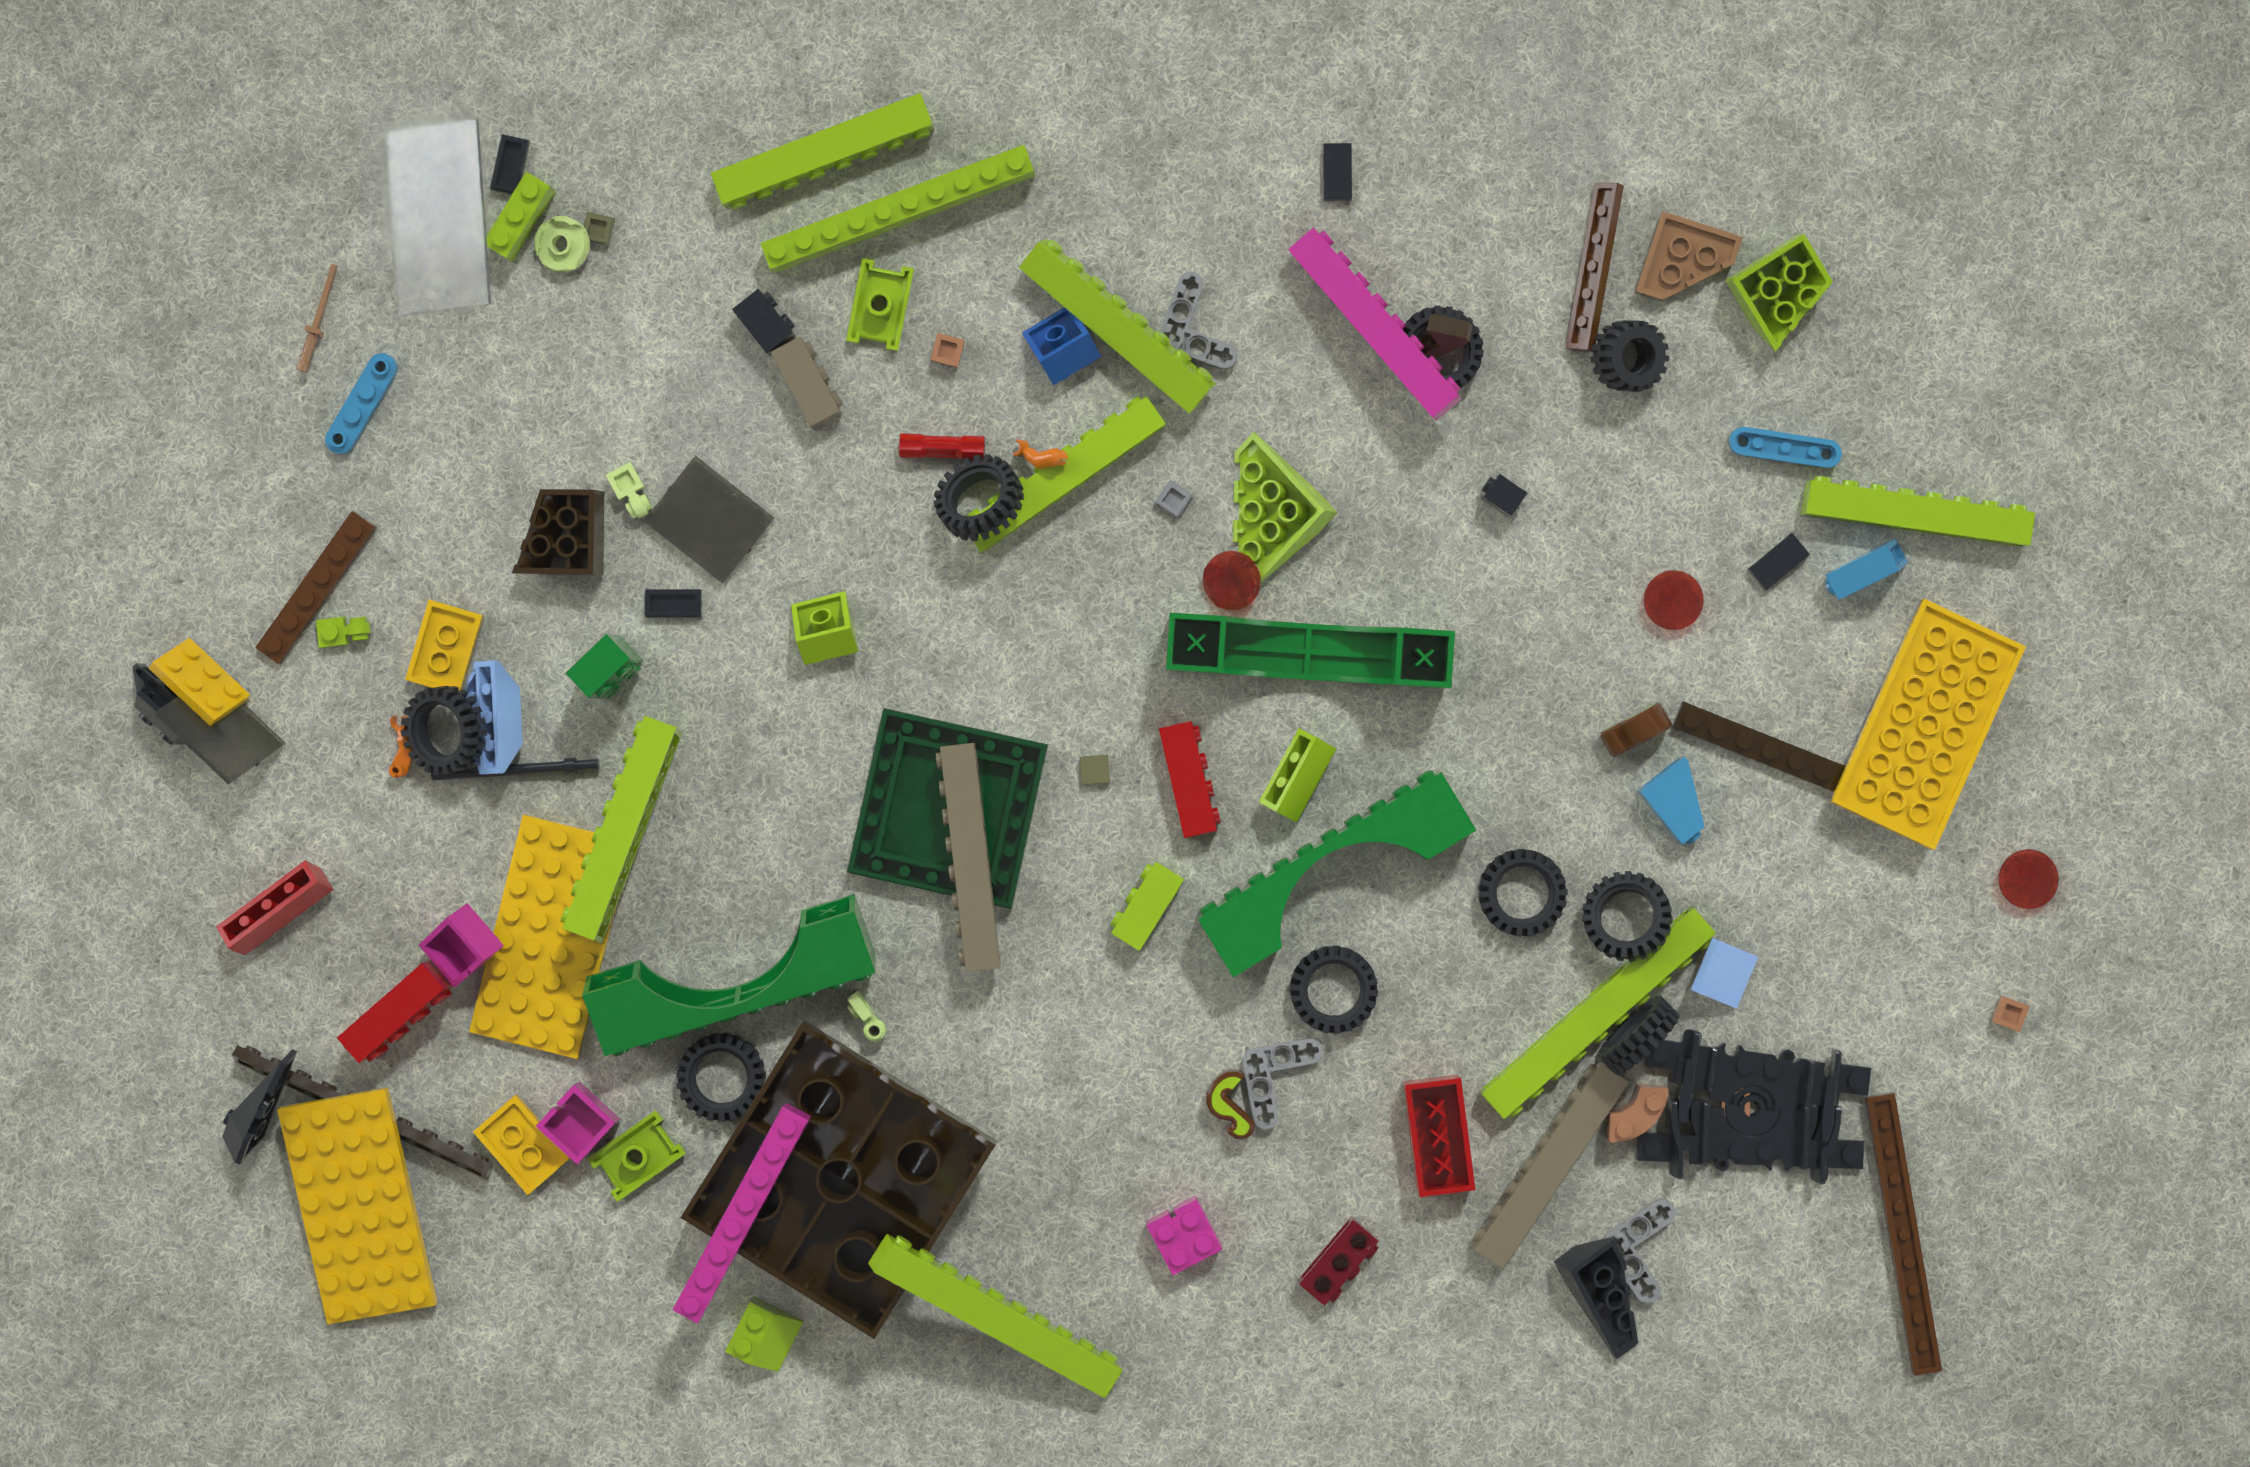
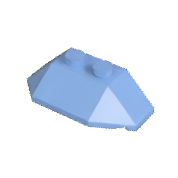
(501, 707)

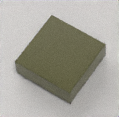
(599, 228)
(1094, 769)

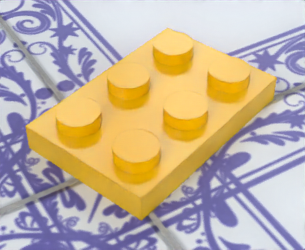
(444, 646)
(199, 681)
(520, 1145)

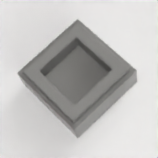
(1173, 499)

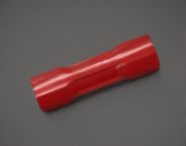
(941, 446)

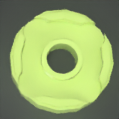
(577, 244)

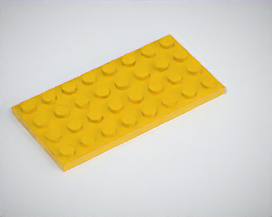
(1928, 724)
(539, 975)
(357, 1205)

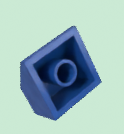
(1061, 345)

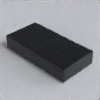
(509, 163)
(1337, 171)
(1778, 561)
(673, 603)

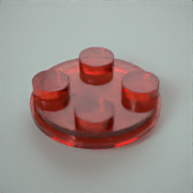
(1231, 580)
(1673, 600)
(2028, 879)

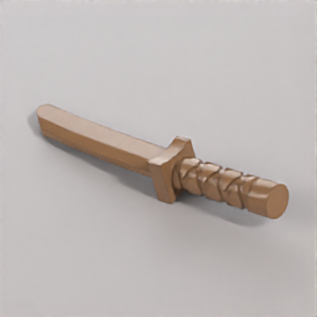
(314, 331)

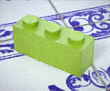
(519, 216)
(1297, 775)
(1146, 904)

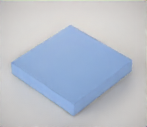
(1724, 973)

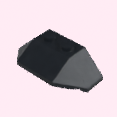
(150, 696)

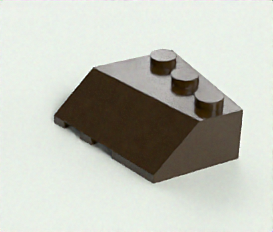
(564, 534)

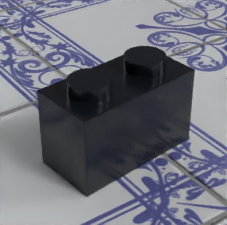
(764, 322)

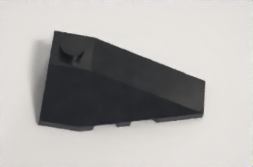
(250, 1120)
(1599, 1285)

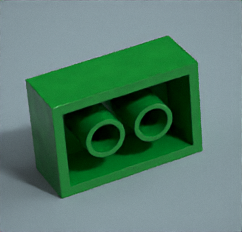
(605, 667)

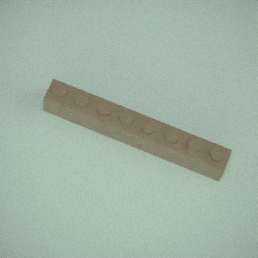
(970, 857)
(1549, 1164)

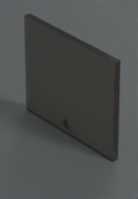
(709, 519)
(228, 745)

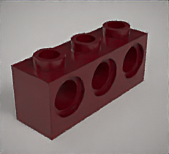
(1338, 1246)

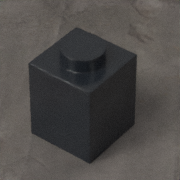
(1503, 495)

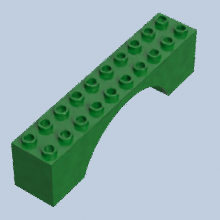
(1310, 651)
(1417, 817)
(638, 1006)

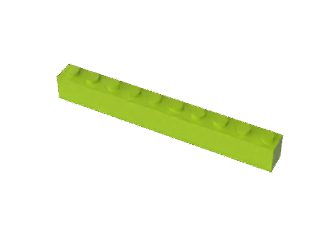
(898, 209)
(1595, 1014)
(994, 1315)

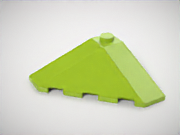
(1275, 507)

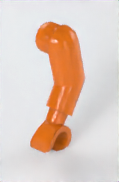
(1041, 459)
(402, 760)

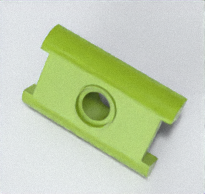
(879, 325)
(653, 1143)

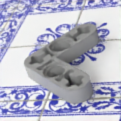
(1187, 336)
(1270, 1064)
(1630, 1240)

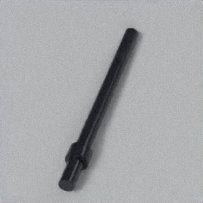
(568, 766)

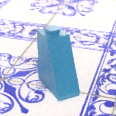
(1866, 569)
(1675, 801)

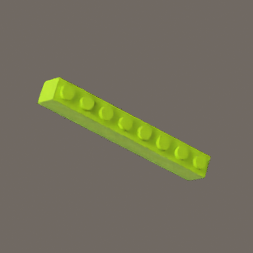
(822, 151)
(1117, 324)
(1084, 461)
(1918, 513)

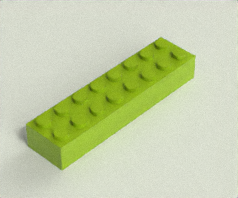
(622, 829)

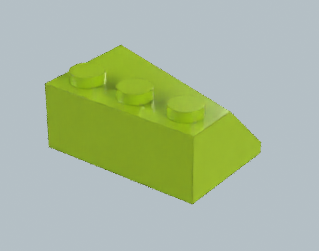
(1780, 288)

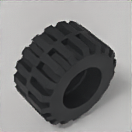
(1650, 355)

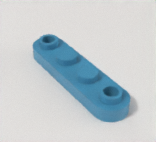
(361, 403)
(1785, 447)

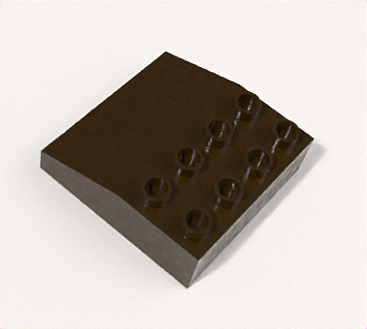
(864, 1168)

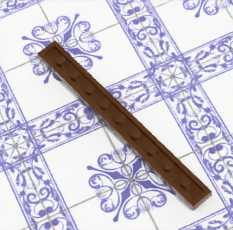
(1903, 1233)

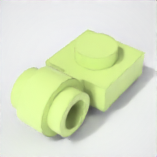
(626, 484)
(860, 1008)

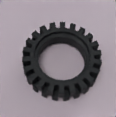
(1473, 349)
(964, 477)
(418, 735)
(1619, 884)
(1556, 892)
(1334, 1023)
(1638, 1035)
(689, 1087)

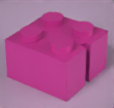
(461, 945)
(579, 1123)
(1184, 1237)

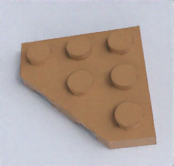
(1684, 255)

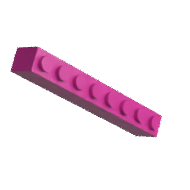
(1374, 323)
(741, 1213)

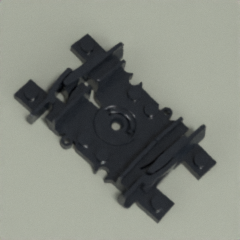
(1775, 1130)

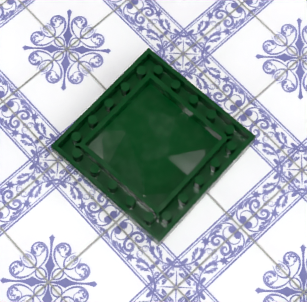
(901, 814)

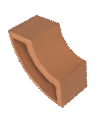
(1637, 1114)

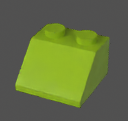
(824, 628)
(764, 1335)

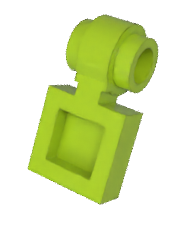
(335, 631)

